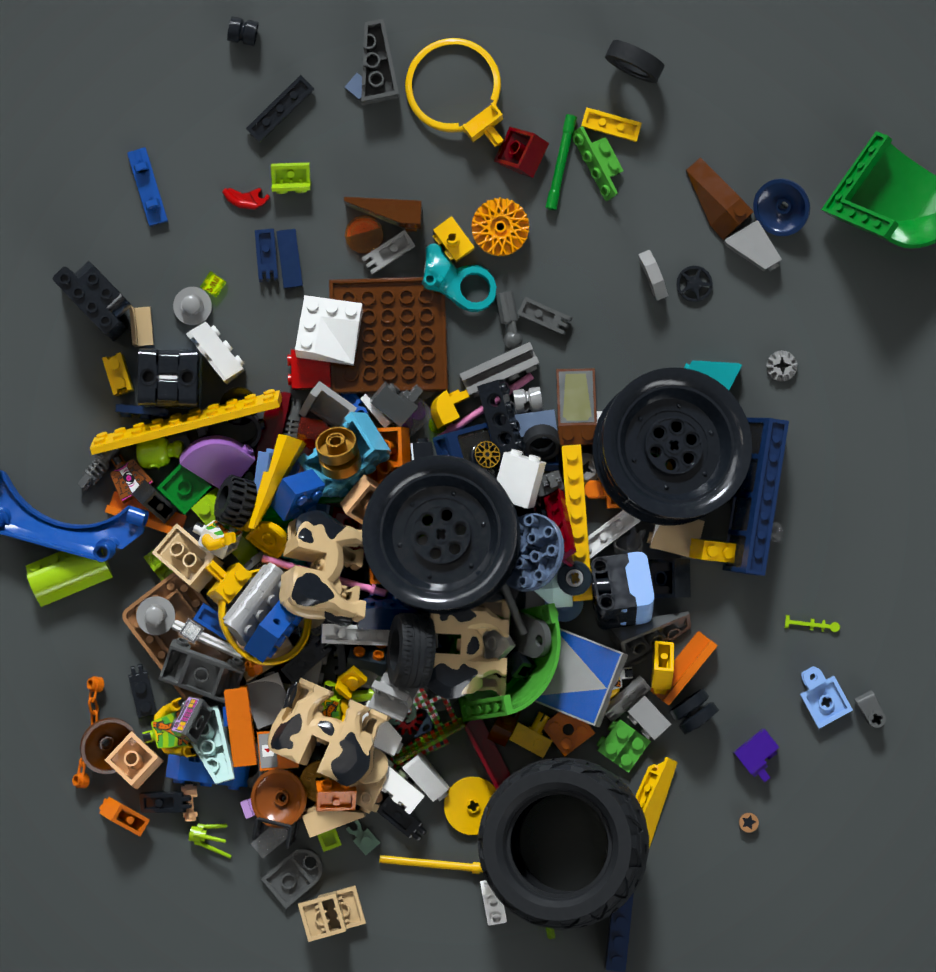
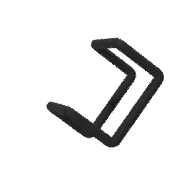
(289, 842)

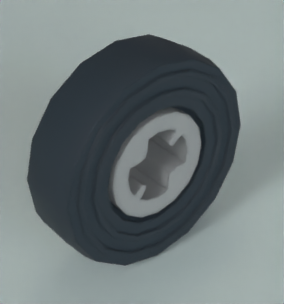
(564, 580)

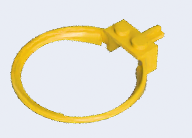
(481, 123)
(225, 589)

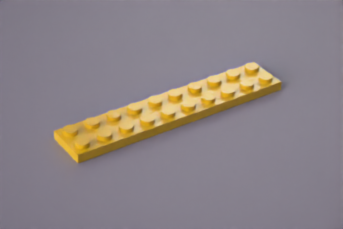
(179, 423)

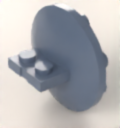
(539, 553)

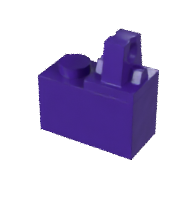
(754, 752)

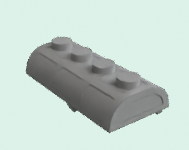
(254, 603)

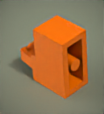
(123, 816)

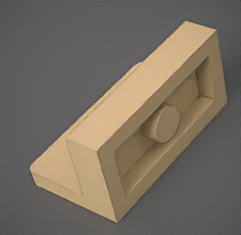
(141, 326)

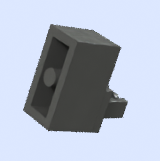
(395, 404)
(550, 483)

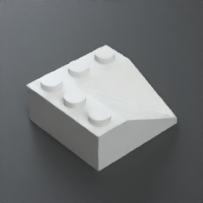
(329, 330)

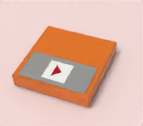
(269, 760)

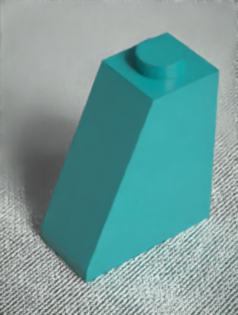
(721, 371)

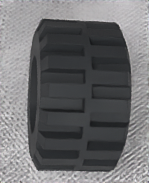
(235, 501)

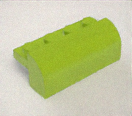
(64, 575)

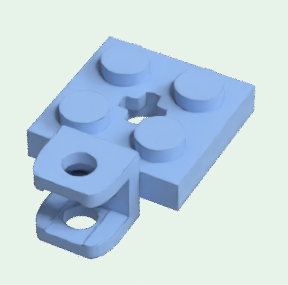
(817, 690)

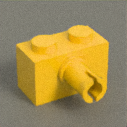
(453, 240)
(531, 737)

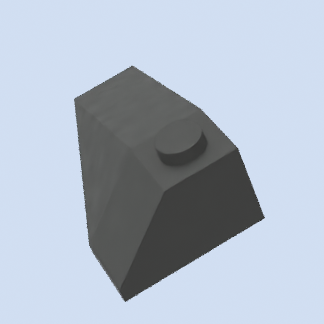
(640, 639)

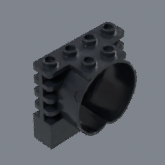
(95, 297)

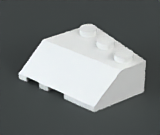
(216, 352)

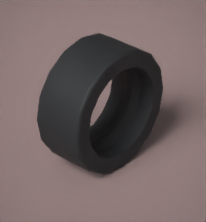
(540, 431)

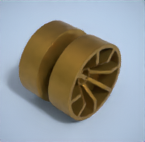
(338, 453)

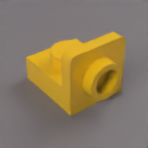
(349, 682)

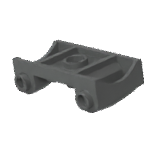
(200, 672)

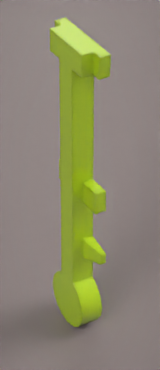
(834, 627)

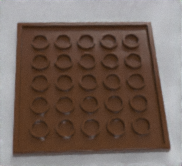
(398, 336)

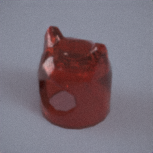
(309, 430)

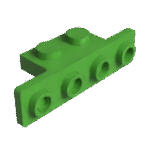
(600, 161)

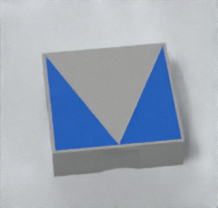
(583, 678)

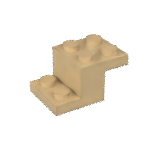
(331, 913)

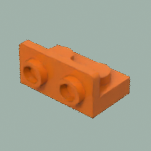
(334, 796)

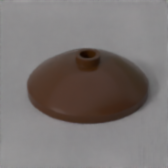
(91, 746)

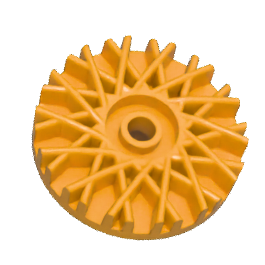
(500, 241)

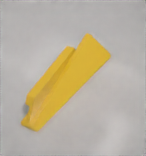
(654, 791)

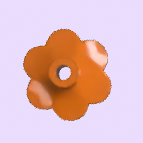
(253, 669)

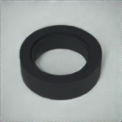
(634, 61)

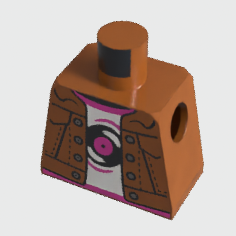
(127, 477)

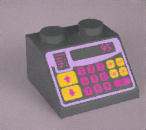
(192, 719)

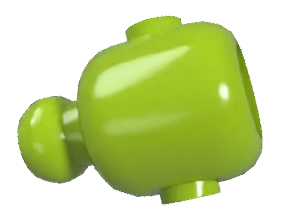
(158, 452)

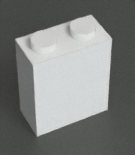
(521, 477)

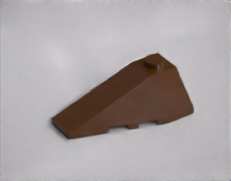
(718, 200)

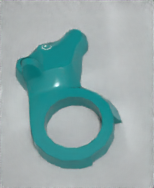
(445, 278)

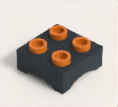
(368, 658)

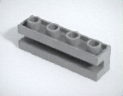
(501, 367)

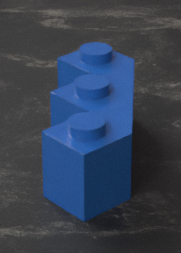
(193, 769)

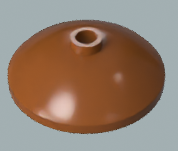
(267, 797)

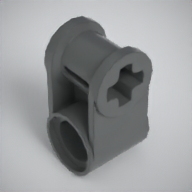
(869, 706)

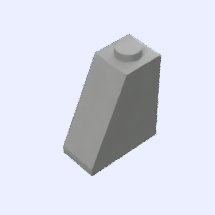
(754, 246)

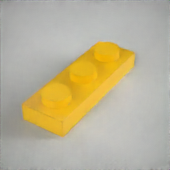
(611, 124)

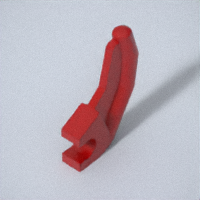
(245, 200)

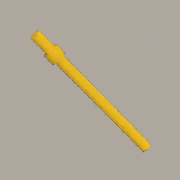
(475, 868)

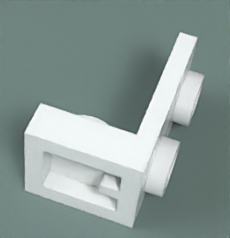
(493, 907)

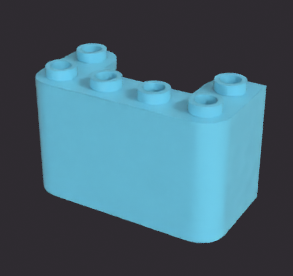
(372, 451)

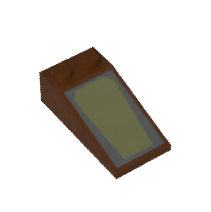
(398, 212)
(576, 406)

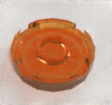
(364, 234)

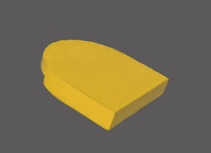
(268, 538)

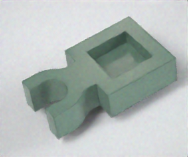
(365, 839)

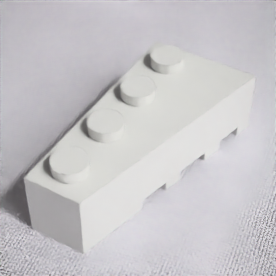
(401, 789)

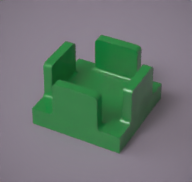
(184, 488)

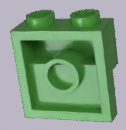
(622, 745)

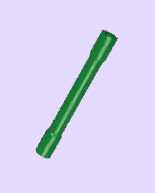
(554, 193)

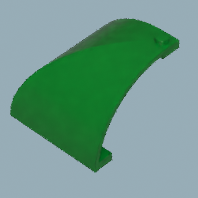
(887, 196)

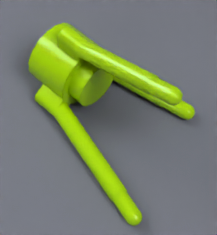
(199, 835)

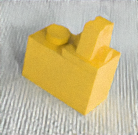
(662, 666)

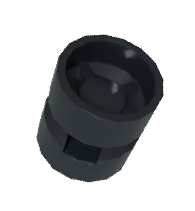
(242, 31)

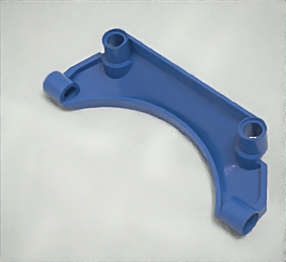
(25, 523)

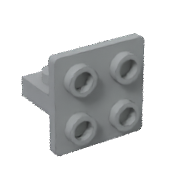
(390, 699)

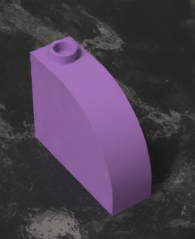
(217, 458)

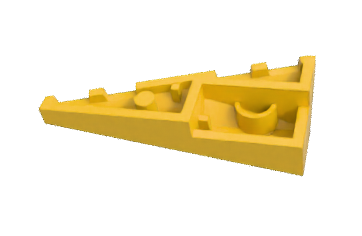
(284, 457)

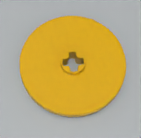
(458, 799)

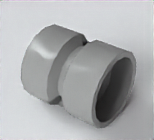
(527, 400)

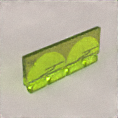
(429, 741)

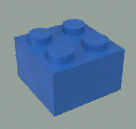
(298, 494)

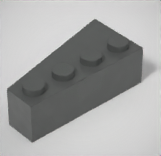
(377, 65)

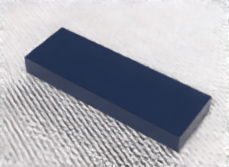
(289, 258)

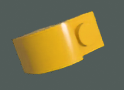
(443, 408)

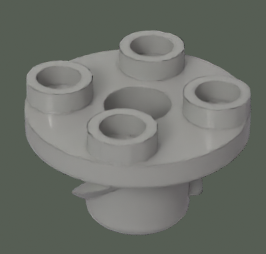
(192, 306)
(155, 615)

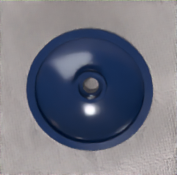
(773, 215)

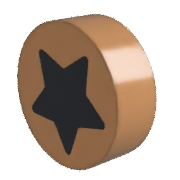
(748, 822)

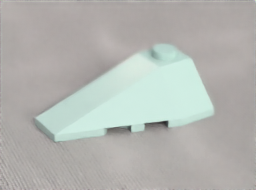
(215, 748)

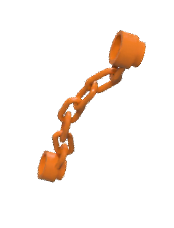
(95, 684)

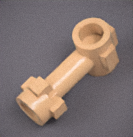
(191, 790)

